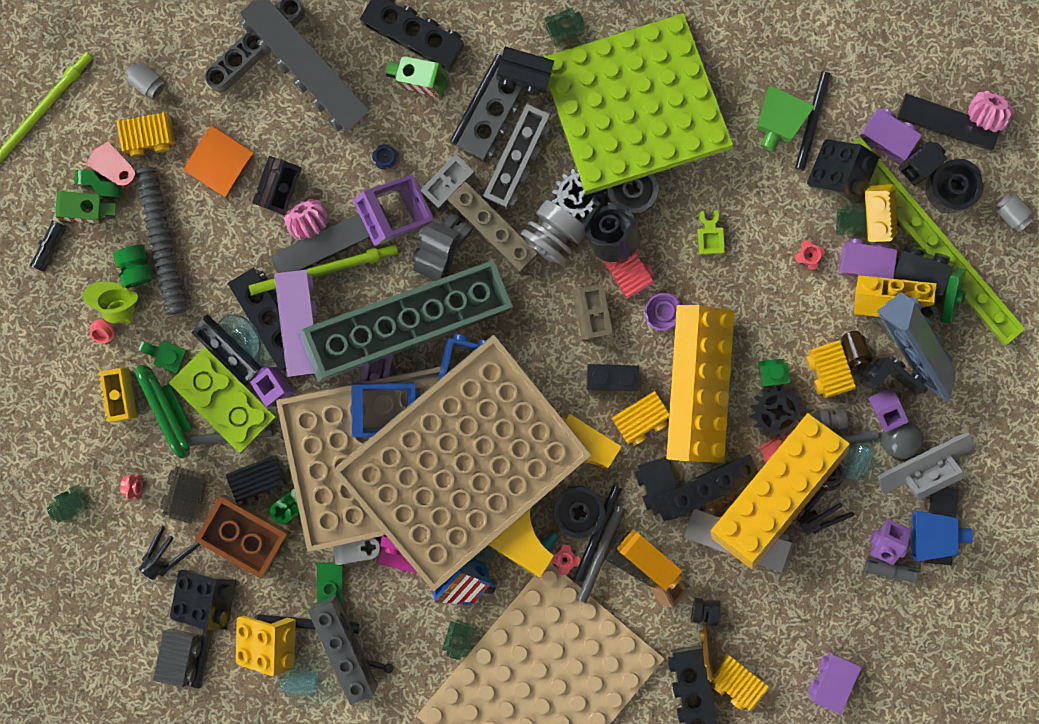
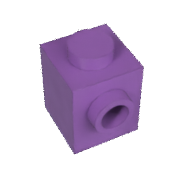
(888, 410)

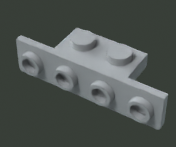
(930, 470)

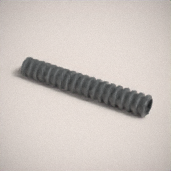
(160, 240)

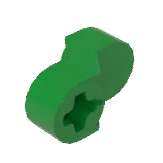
(91, 178)
(284, 508)

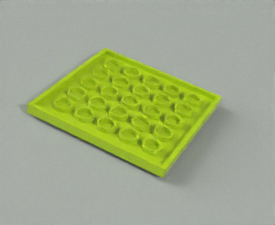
(636, 104)

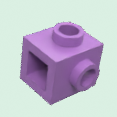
(890, 542)

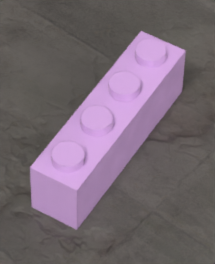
(295, 314)

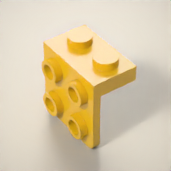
(265, 645)

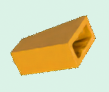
(650, 560)

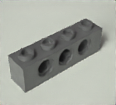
(470, 141)
(343, 649)

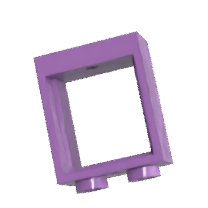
(374, 218)

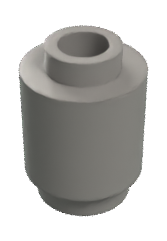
(145, 80)
(1014, 212)

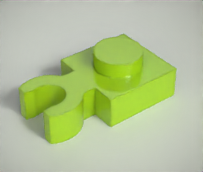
(710, 238)

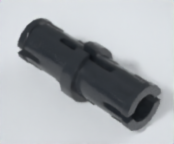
(48, 246)

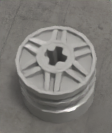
(554, 232)

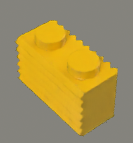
(146, 134)
(881, 212)
(830, 369)
(118, 394)
(641, 418)
(739, 683)

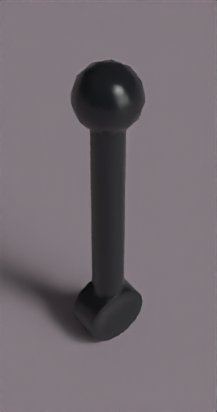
(388, 668)

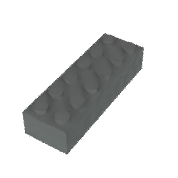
(304, 64)

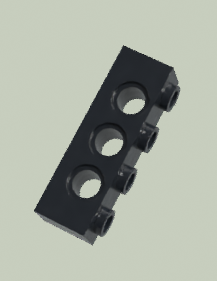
(445, 55)
(257, 312)
(706, 487)
(692, 658)

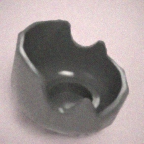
(902, 441)

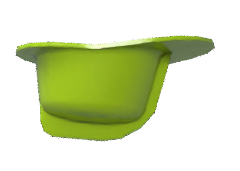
(111, 301)

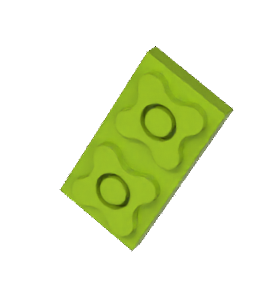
(222, 400)

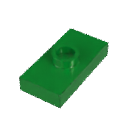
(954, 295)
(329, 581)

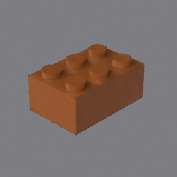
(242, 536)

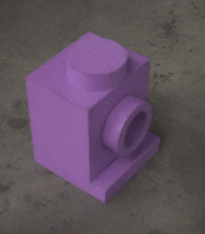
(263, 386)

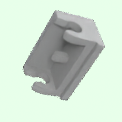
(447, 181)

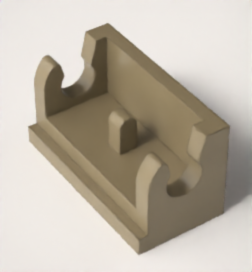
(592, 312)

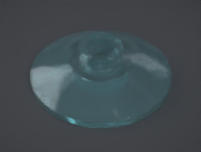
(242, 332)

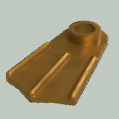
(705, 641)

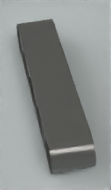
(242, 49)
(322, 246)

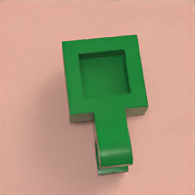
(167, 355)

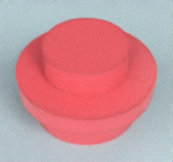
(102, 331)

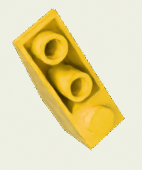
(875, 292)

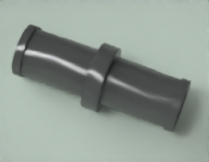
(891, 571)

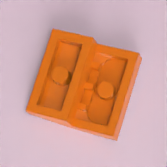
(219, 161)

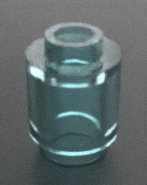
(858, 462)
(298, 683)

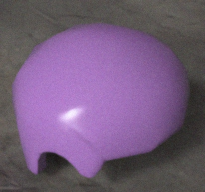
(667, 306)

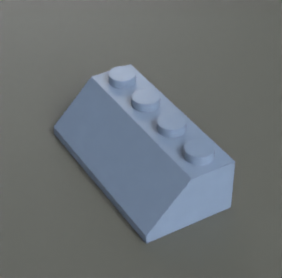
(919, 344)

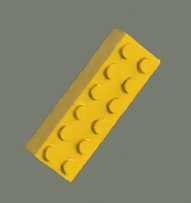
(700, 384)
(780, 491)

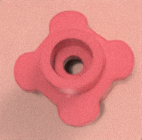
(802, 256)
(131, 486)
(572, 561)

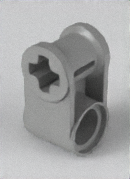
(356, 551)

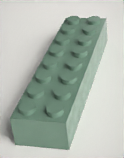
(405, 321)

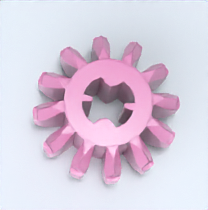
(990, 111)
(306, 219)

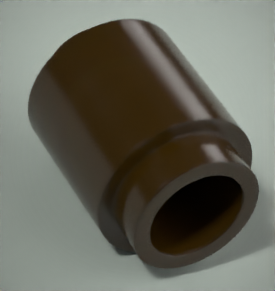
(856, 350)

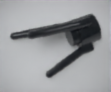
(812, 521)
(153, 562)

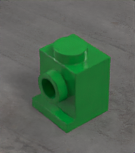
(773, 372)

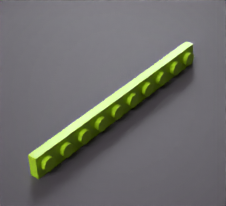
(932, 239)

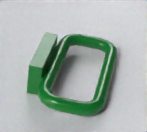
(166, 410)

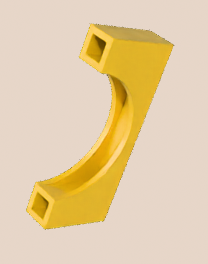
(519, 540)

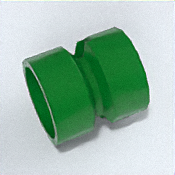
(133, 266)

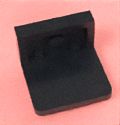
(843, 169)
(877, 373)
(203, 600)

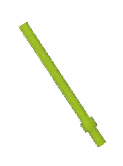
(72, 74)
(372, 256)

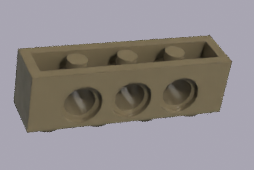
(492, 227)

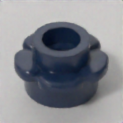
(384, 150)

